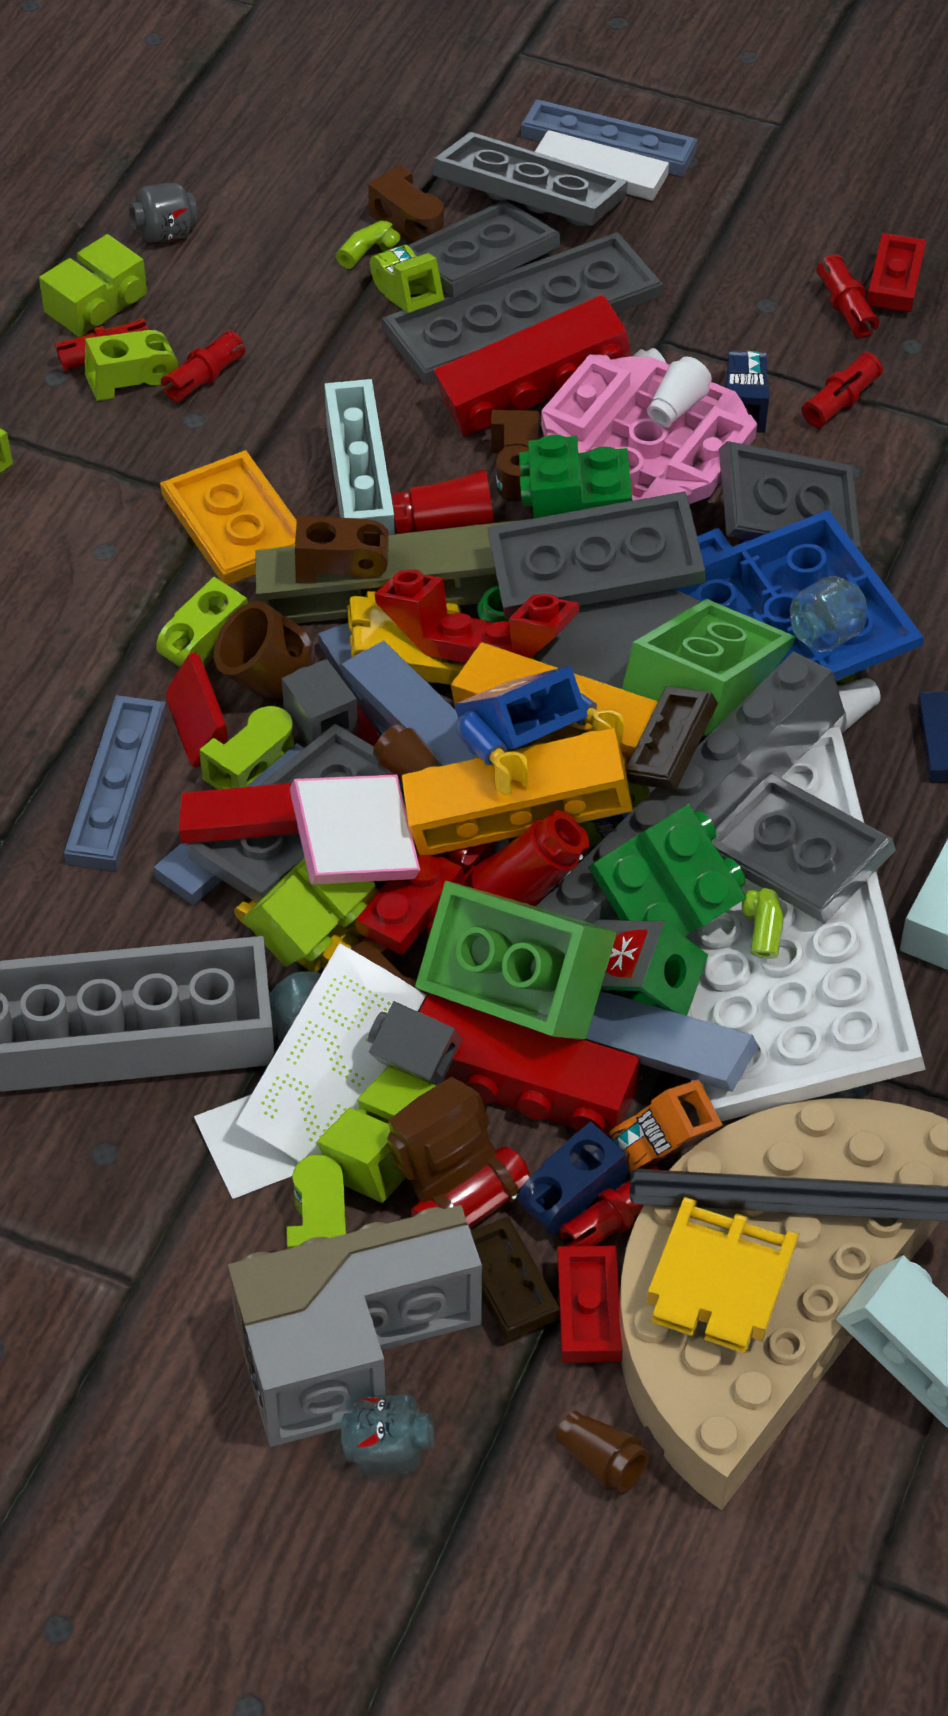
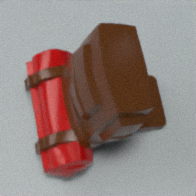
(448, 1155)

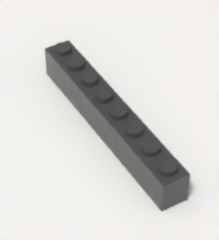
(756, 739)

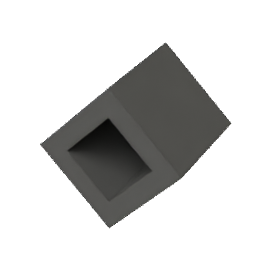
(318, 700)
(413, 1043)

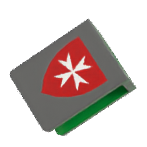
(653, 964)

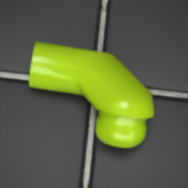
(364, 239)
(767, 912)

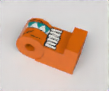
(665, 1127)

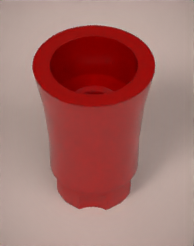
(444, 505)
(534, 860)

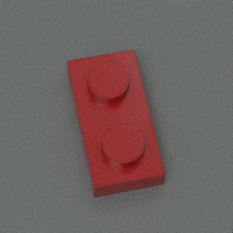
(896, 272)
(408, 905)
(589, 1304)

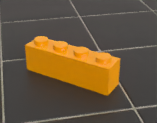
(495, 666)
(462, 809)

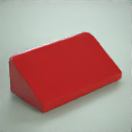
(195, 708)

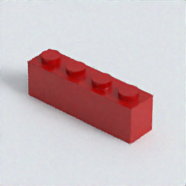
(529, 363)
(538, 1072)

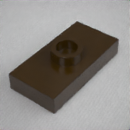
(671, 737)
(512, 1281)

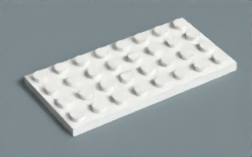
(834, 997)

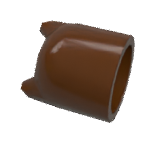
(261, 648)

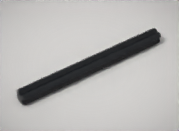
(790, 1194)

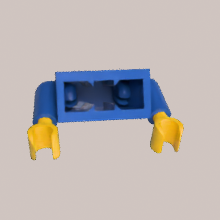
(522, 713)

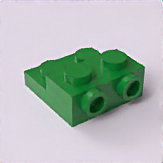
(563, 480)
(671, 874)

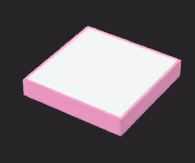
(354, 829)

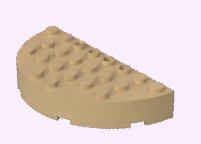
(726, 1407)

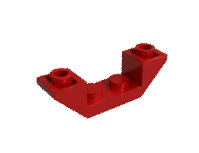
(420, 611)

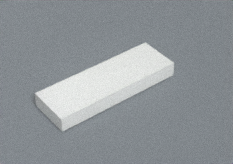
(643, 173)

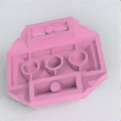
(608, 408)

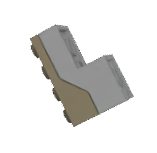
(328, 1308)

